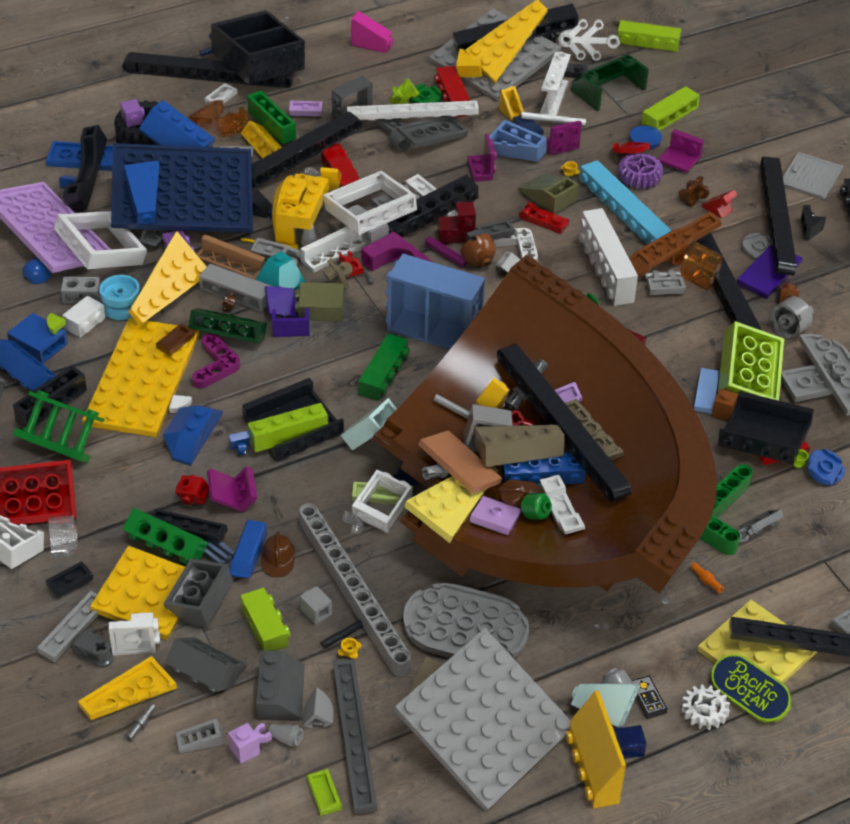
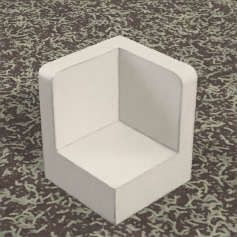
(507, 261)

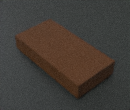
(175, 339)

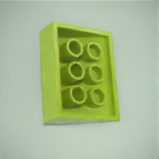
(751, 361)

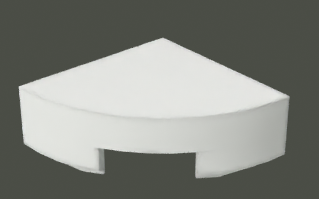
(179, 402)

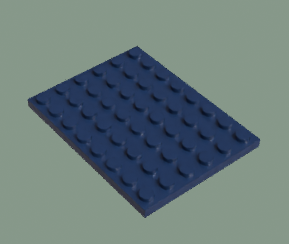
(195, 188)

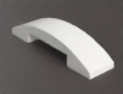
(562, 509)

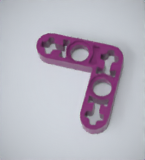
(204, 376)

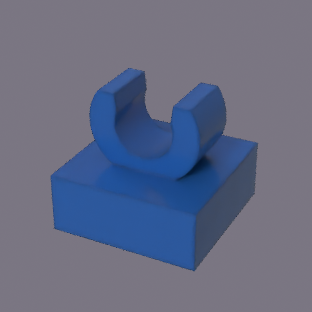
(239, 441)

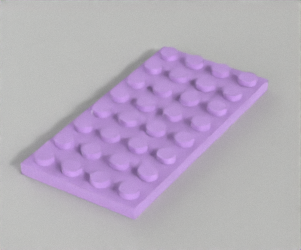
(32, 216)

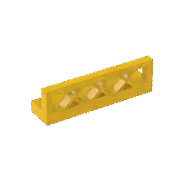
(260, 139)

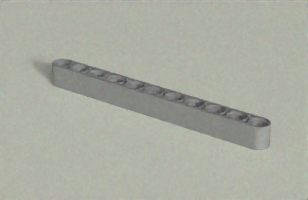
(355, 590)

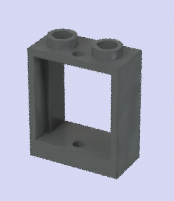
(360, 85)

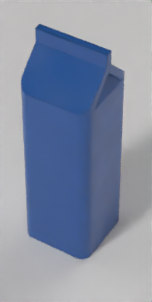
(248, 549)

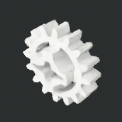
(705, 707)

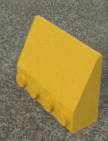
(597, 753)

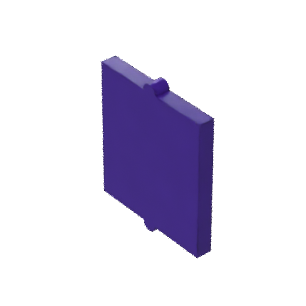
(282, 300)

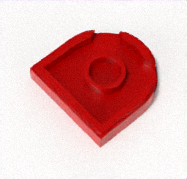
(631, 147)

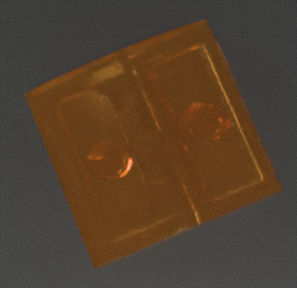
(700, 265)

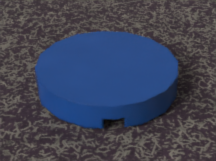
(646, 134)
(825, 467)

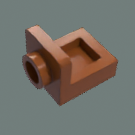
(787, 290)

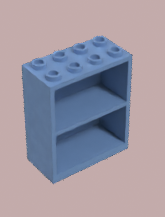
(431, 301)

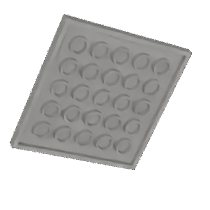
(530, 59)
(484, 718)

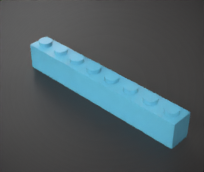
(622, 202)

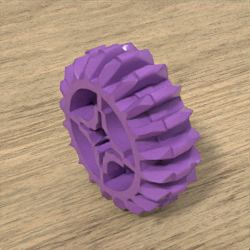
(640, 170)

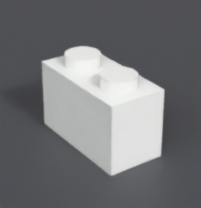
(84, 316)

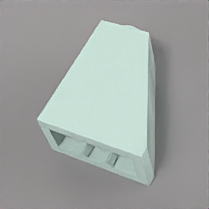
(368, 425)
(616, 698)

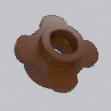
(229, 301)

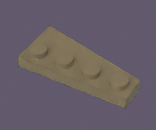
(595, 430)

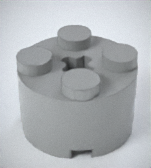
(791, 317)

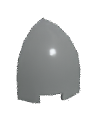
(318, 710)

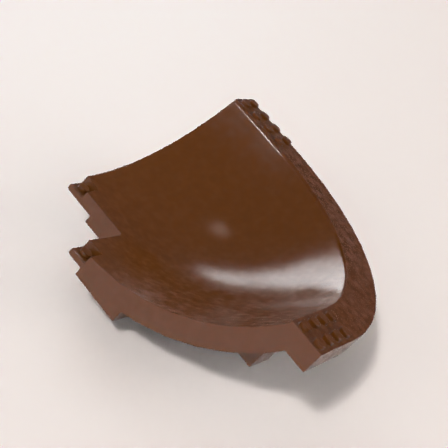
(622, 390)

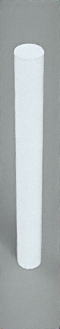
(551, 118)

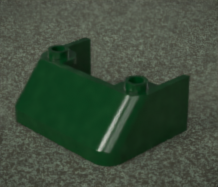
(588, 83)

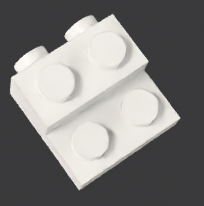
(135, 636)

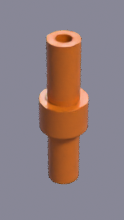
(707, 577)

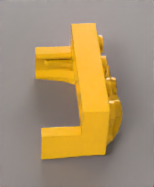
(307, 195)

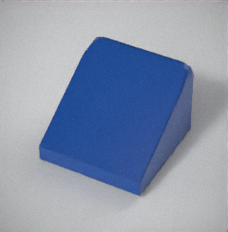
(66, 180)

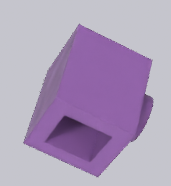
(132, 113)

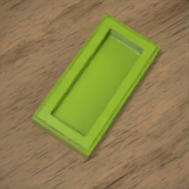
(324, 792)

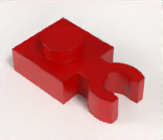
(355, 263)

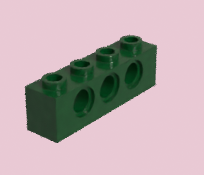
(227, 325)

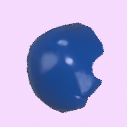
(36, 271)

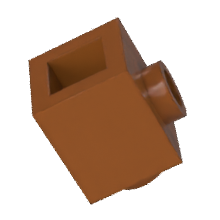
(724, 404)

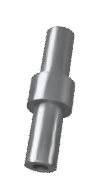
(140, 721)

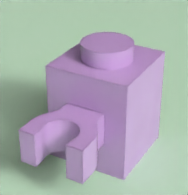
(245, 741)

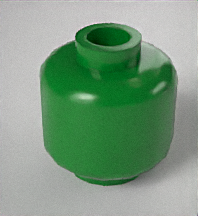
(536, 506)

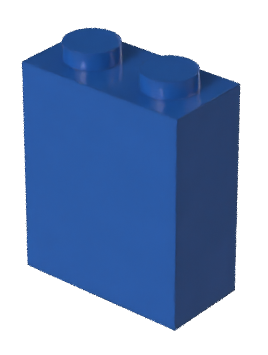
(36, 339)

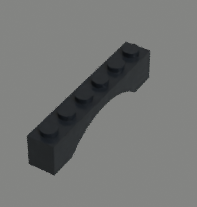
(92, 148)

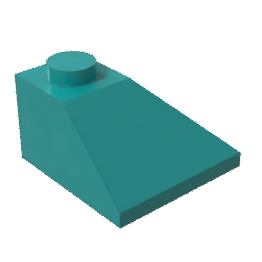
(280, 271)

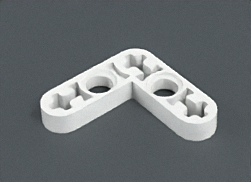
(523, 238)

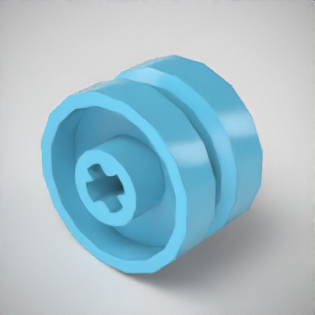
(118, 295)

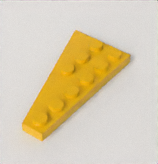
(504, 42)
(170, 278)

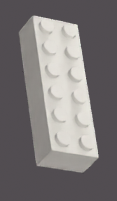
(608, 257)

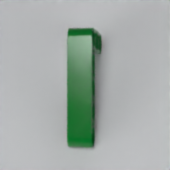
(728, 490)

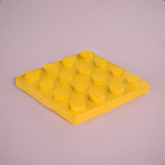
(139, 586)

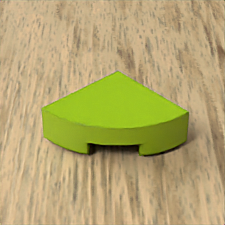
(55, 323)

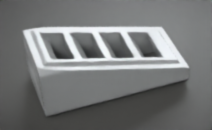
(202, 743)

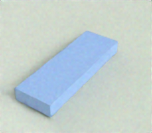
(706, 390)

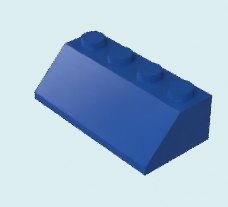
(172, 128)

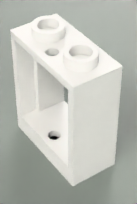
(374, 516)

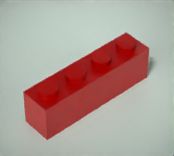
(450, 85)
(336, 158)

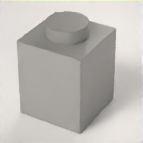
(316, 605)

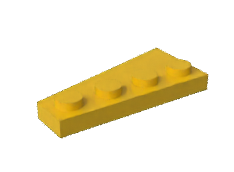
(131, 687)

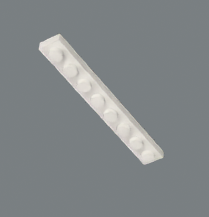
(417, 110)

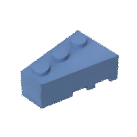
(517, 142)

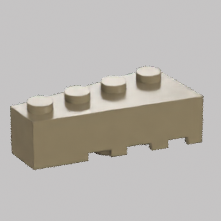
(518, 443)

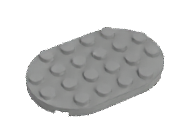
(452, 615)

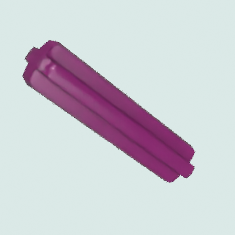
(445, 251)

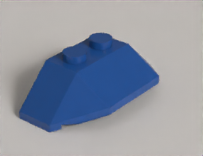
(190, 431)

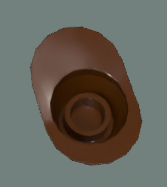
(514, 491)
(278, 556)

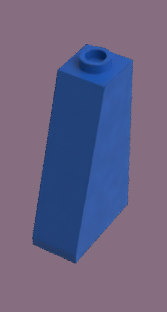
(143, 189)

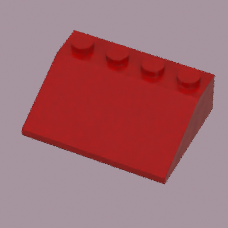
(37, 492)

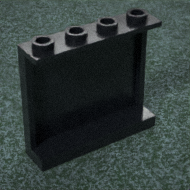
(286, 400)
(767, 427)

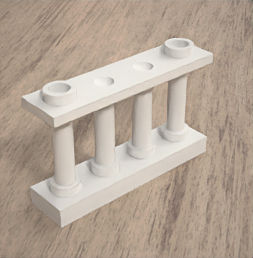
(554, 84)

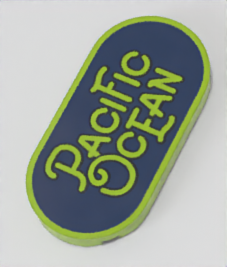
(751, 688)

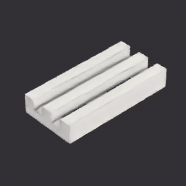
(221, 93)

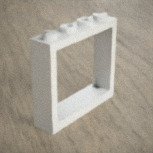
(403, 204)
(68, 226)

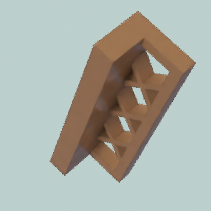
(232, 254)

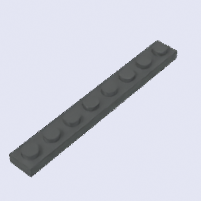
(354, 737)

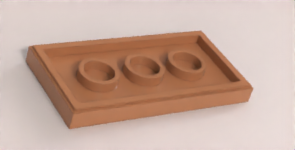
(460, 461)

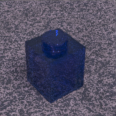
(631, 741)

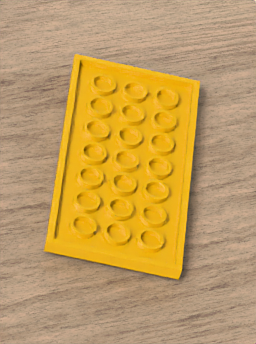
(140, 380)

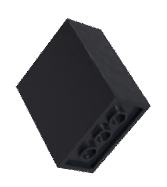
(258, 46)

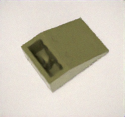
(551, 191)

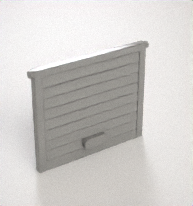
(811, 175)

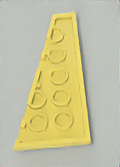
(445, 506)

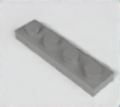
(69, 629)

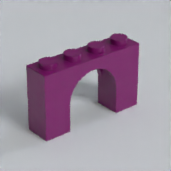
(388, 250)

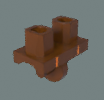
(694, 191)

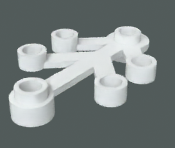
(586, 39)

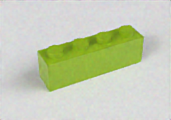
(649, 35)
(671, 109)
(286, 426)

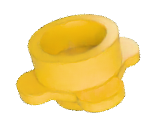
(570, 169)
(349, 643)

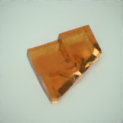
(207, 113)
(232, 122)

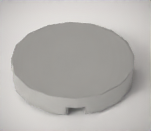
(755, 245)

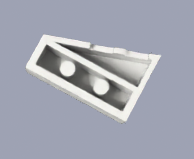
(18, 543)

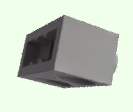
(77, 288)

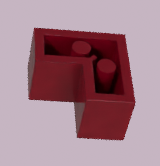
(455, 228)

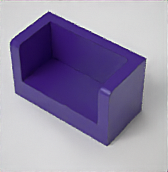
(290, 326)

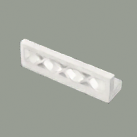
(330, 245)

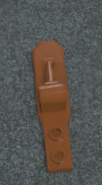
(673, 244)

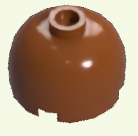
(479, 251)

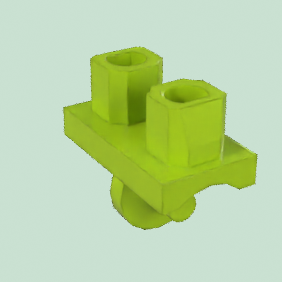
(403, 93)

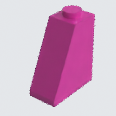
(369, 34)

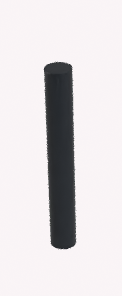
(341, 634)

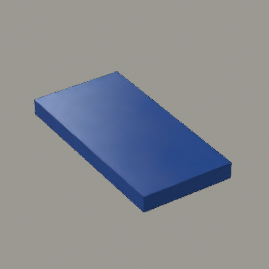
(69, 156)

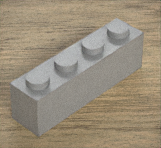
(222, 281)

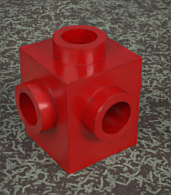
(192, 489)

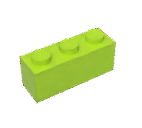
(265, 620)

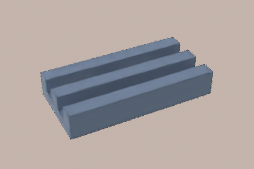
(221, 550)

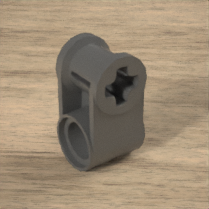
(93, 649)

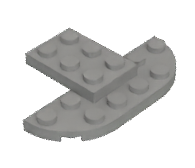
(827, 375)

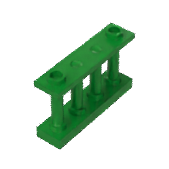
(61, 444)

